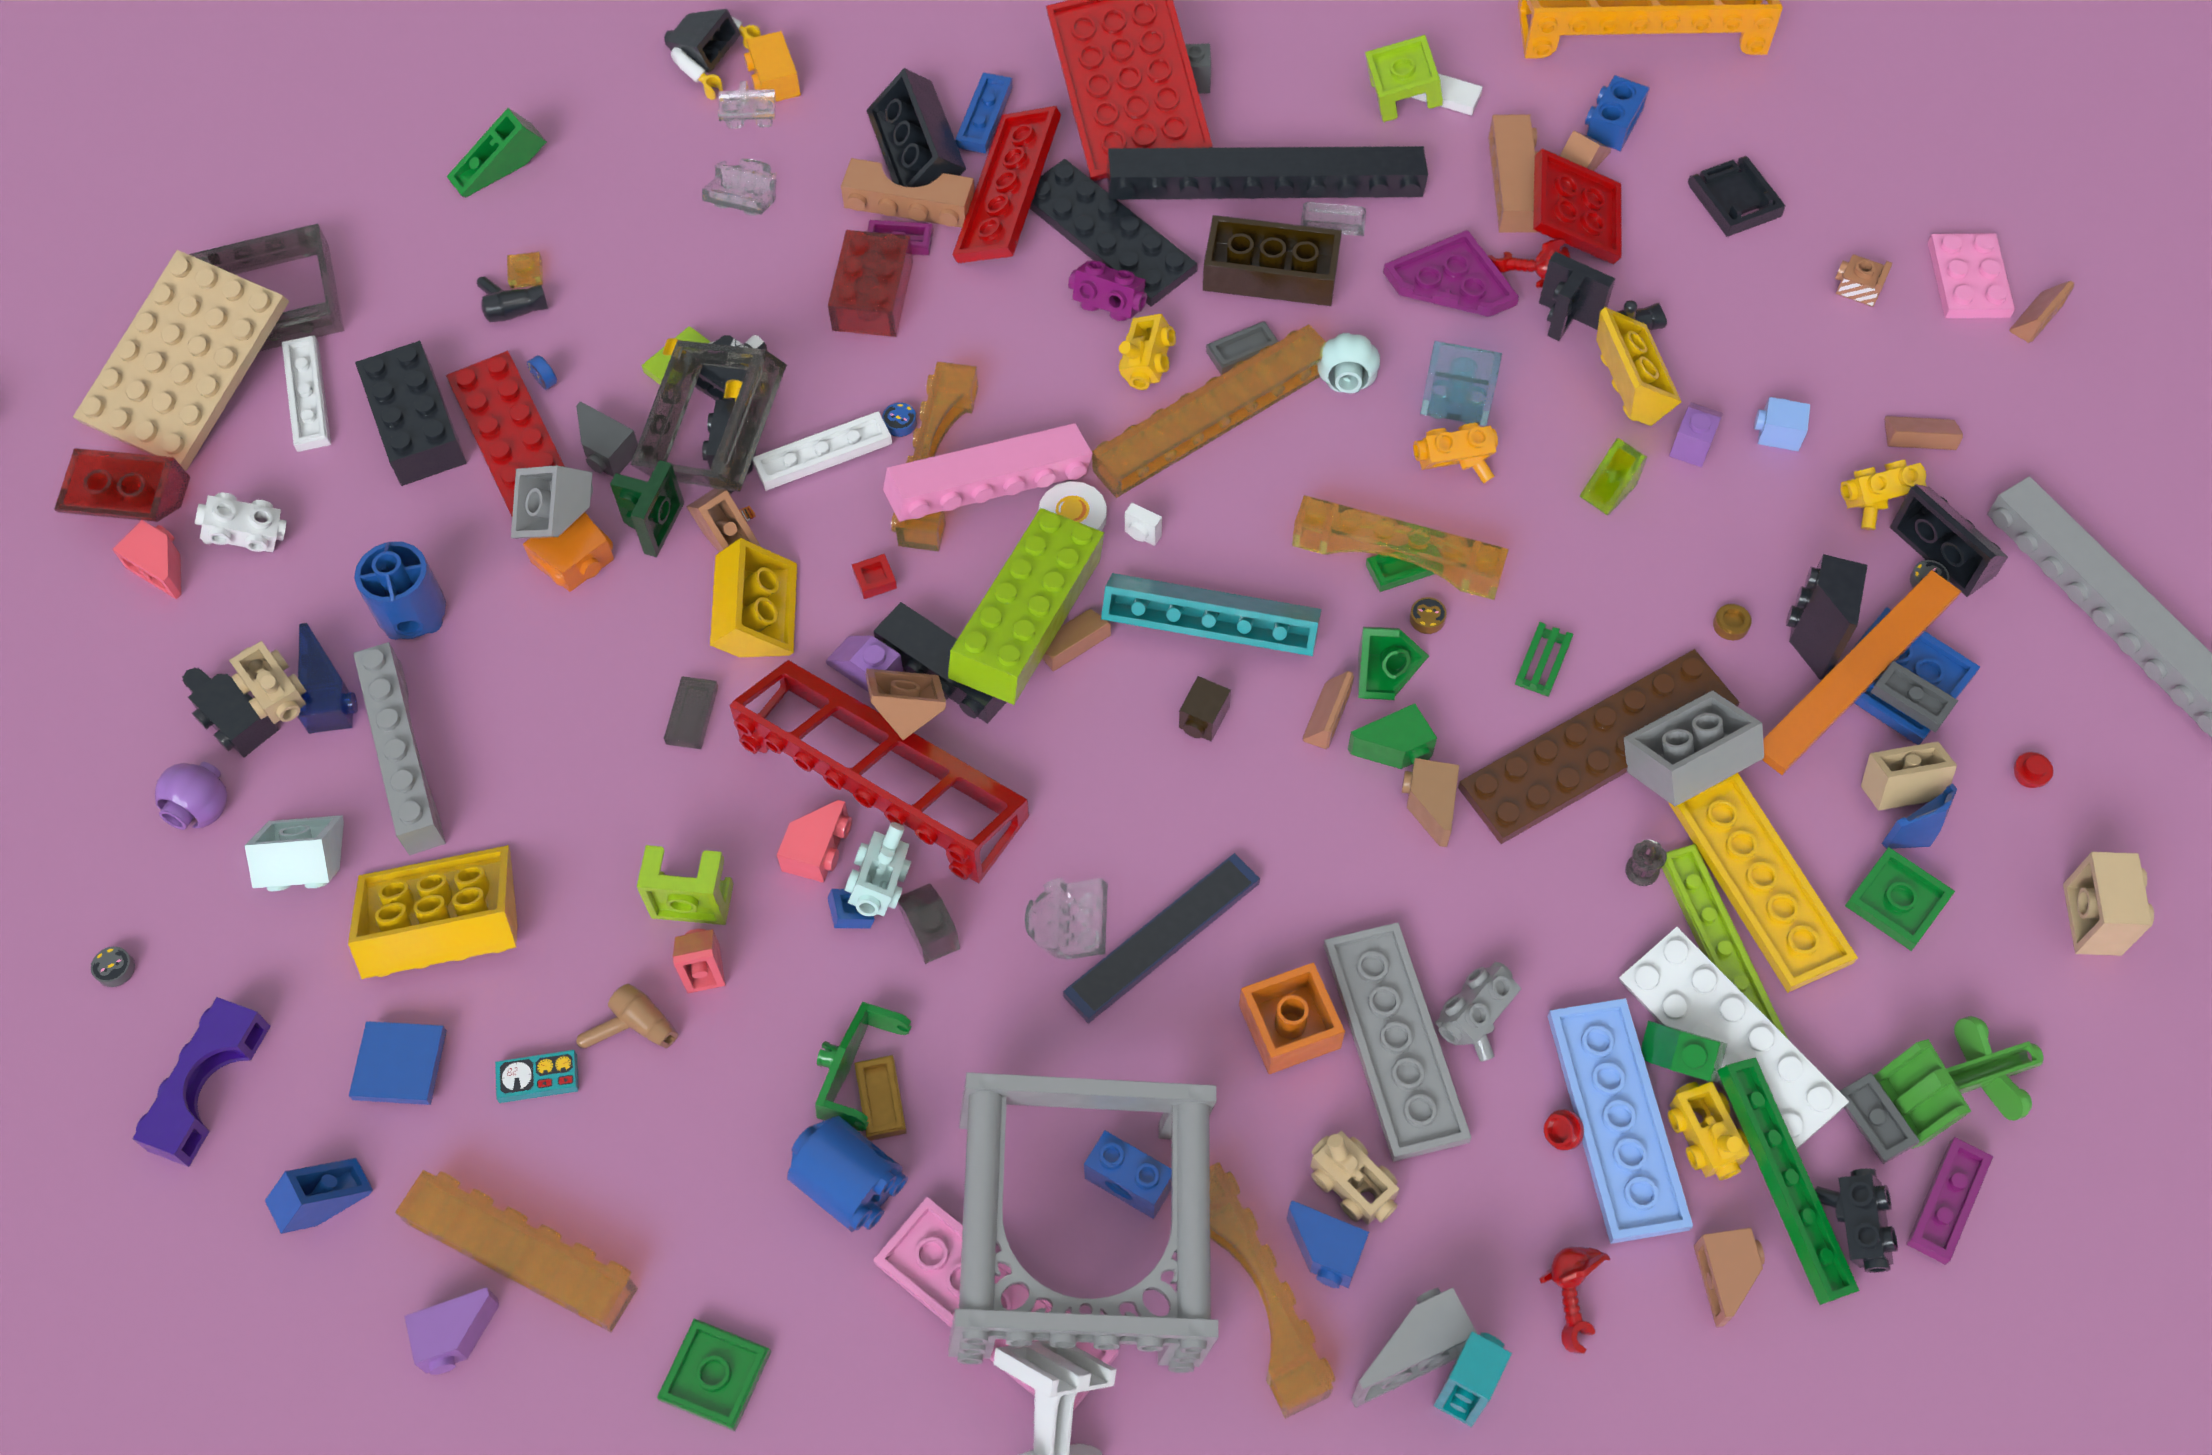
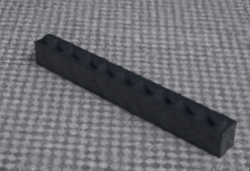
(1266, 172)

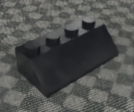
(914, 132)

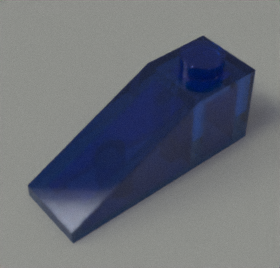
(327, 698)

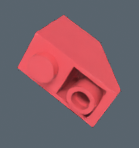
(813, 841)

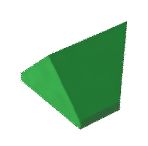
(1386, 662)

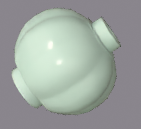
(1349, 363)

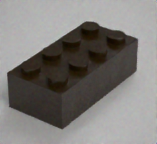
(1271, 260)

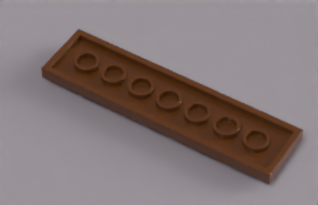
(1583, 750)

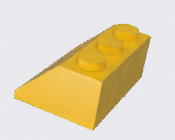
(1635, 367)
(753, 601)

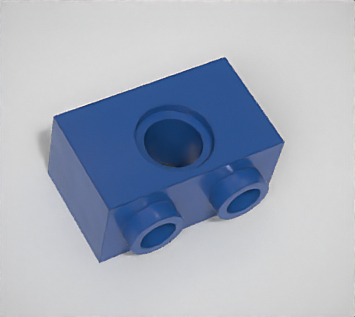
(1128, 1174)

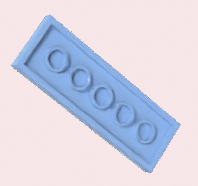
(1620, 1121)

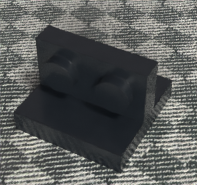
(1573, 293)

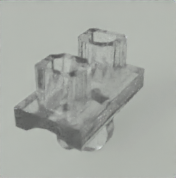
(747, 105)

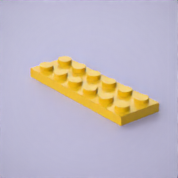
(1764, 884)

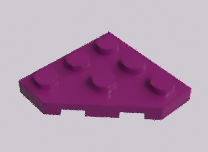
(1454, 276)

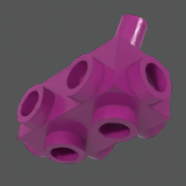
(1108, 290)

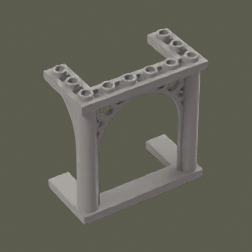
(1181, 1335)

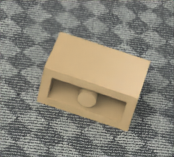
(1907, 775)

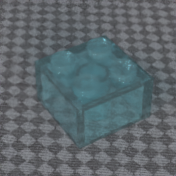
(1460, 383)

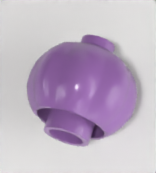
(190, 792)

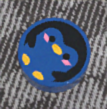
(542, 372)
(900, 419)

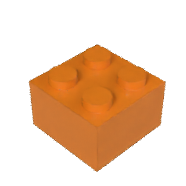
(1291, 1018)

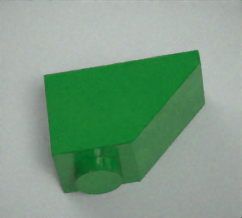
(1395, 739)
(1683, 1051)

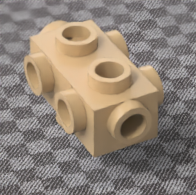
(265, 677)
(1344, 1166)

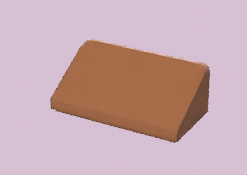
(2041, 311)
(1922, 433)
(1076, 638)
(1328, 710)

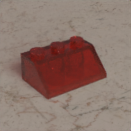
(122, 485)

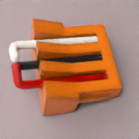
(747, 513)

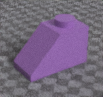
(1695, 434)
(860, 653)
(449, 1330)

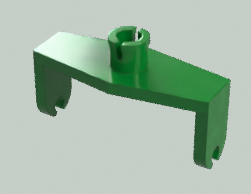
(841, 1058)

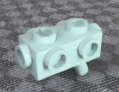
(881, 867)

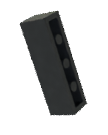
(926, 650)

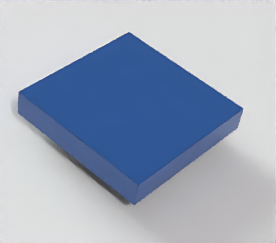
(398, 1063)

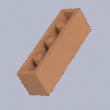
(1512, 167)

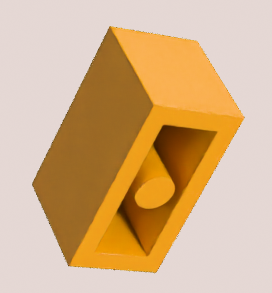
(772, 65)

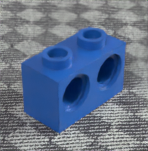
(1616, 112)

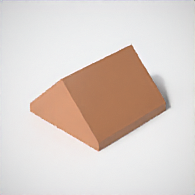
(905, 698)

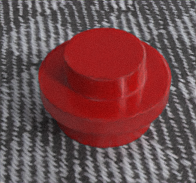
(2033, 770)
(1564, 1129)

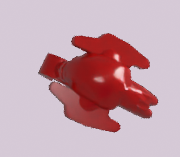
(1538, 265)
(1568, 1271)

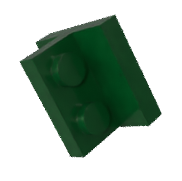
(649, 505)

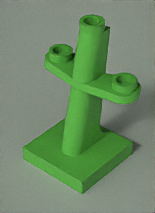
(1932, 1095)

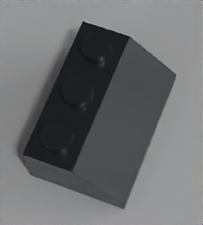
(1948, 538)
(1827, 612)

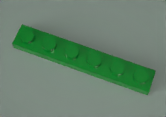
(1788, 1181)

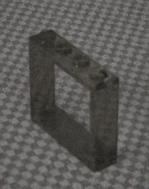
(279, 248)
(745, 422)

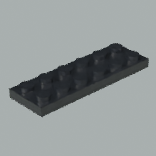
(1109, 230)

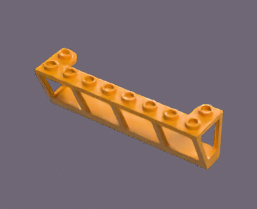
(1604, 17)

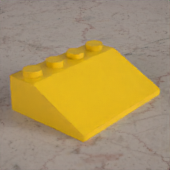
(433, 912)

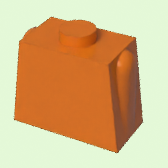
(572, 555)

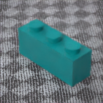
(1473, 1378)

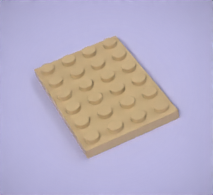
(181, 359)

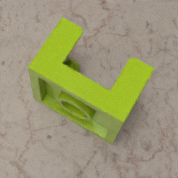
(1403, 72)
(685, 898)

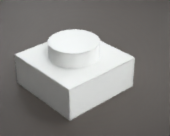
(1143, 524)

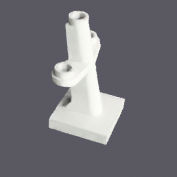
(1057, 1379)

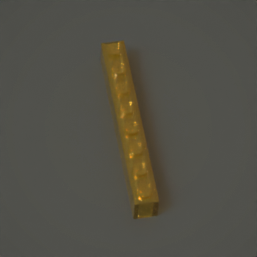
(1208, 411)

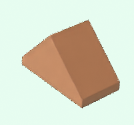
(1585, 150)

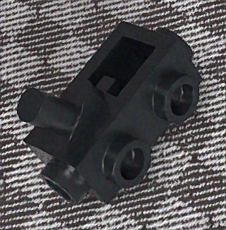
(1863, 1209)

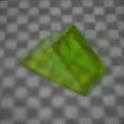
(1614, 477)

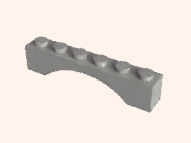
(402, 771)

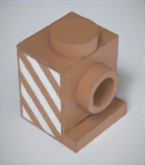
(1862, 279)

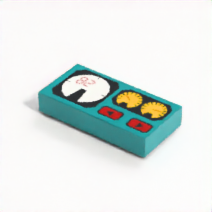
(536, 1076)

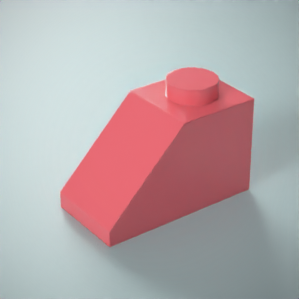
(152, 556)
(698, 960)

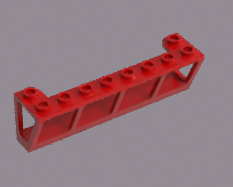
(963, 854)

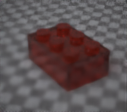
(870, 283)

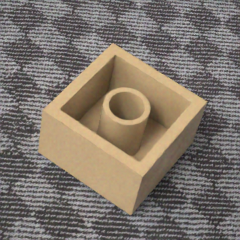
(2108, 903)

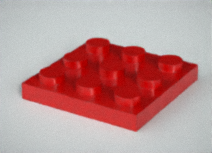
(1577, 206)

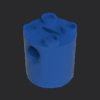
(400, 590)
(844, 1173)

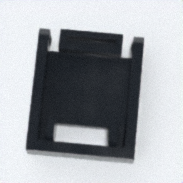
(1732, 193)

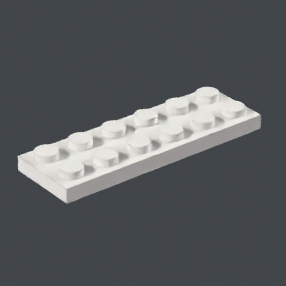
(1696, 997)

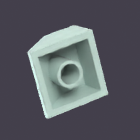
(295, 852)

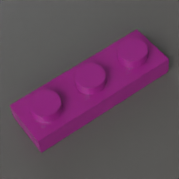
(1949, 1200)

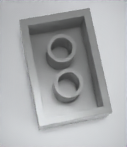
(1694, 748)

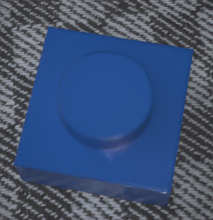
(845, 914)

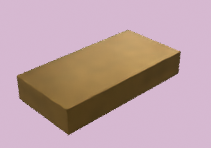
(880, 1097)

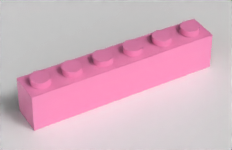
(986, 472)

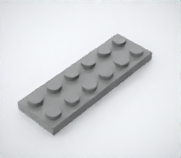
(1396, 1042)

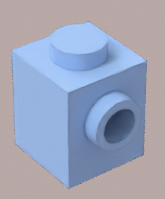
(1782, 423)

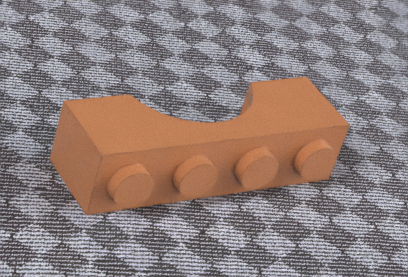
(939, 202)

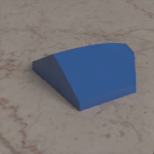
(1923, 825)

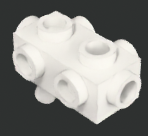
(240, 523)

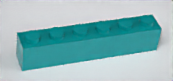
(1211, 614)

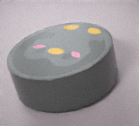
(1924, 568)
(112, 966)

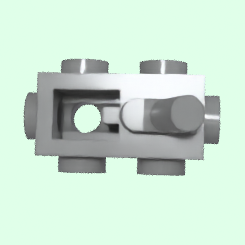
(1472, 1012)

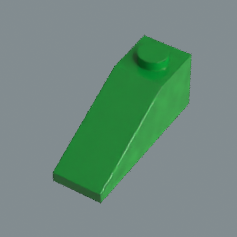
(500, 151)

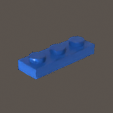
(984, 112)

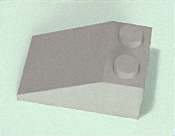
(1423, 1342)

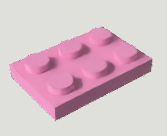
(1971, 276)

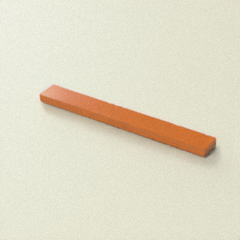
(1857, 671)

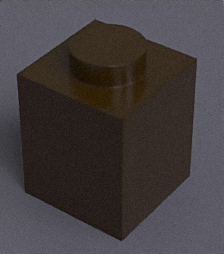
(1204, 709)

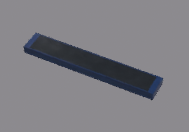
(1161, 938)

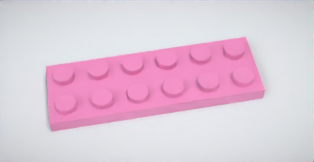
(927, 1264)

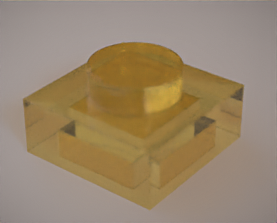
(524, 270)

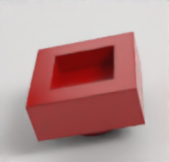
(874, 576)

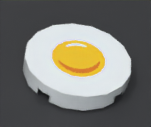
(1077, 502)

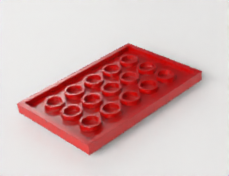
(1127, 77)

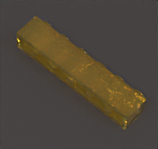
(518, 1250)

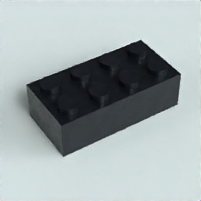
(410, 413)

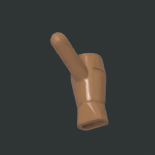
(632, 1011)

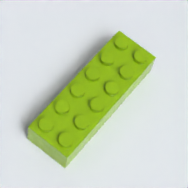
(1025, 606)

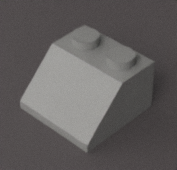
(549, 500)

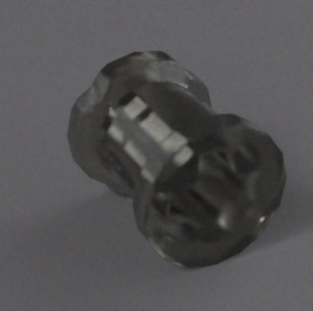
(1636, 865)

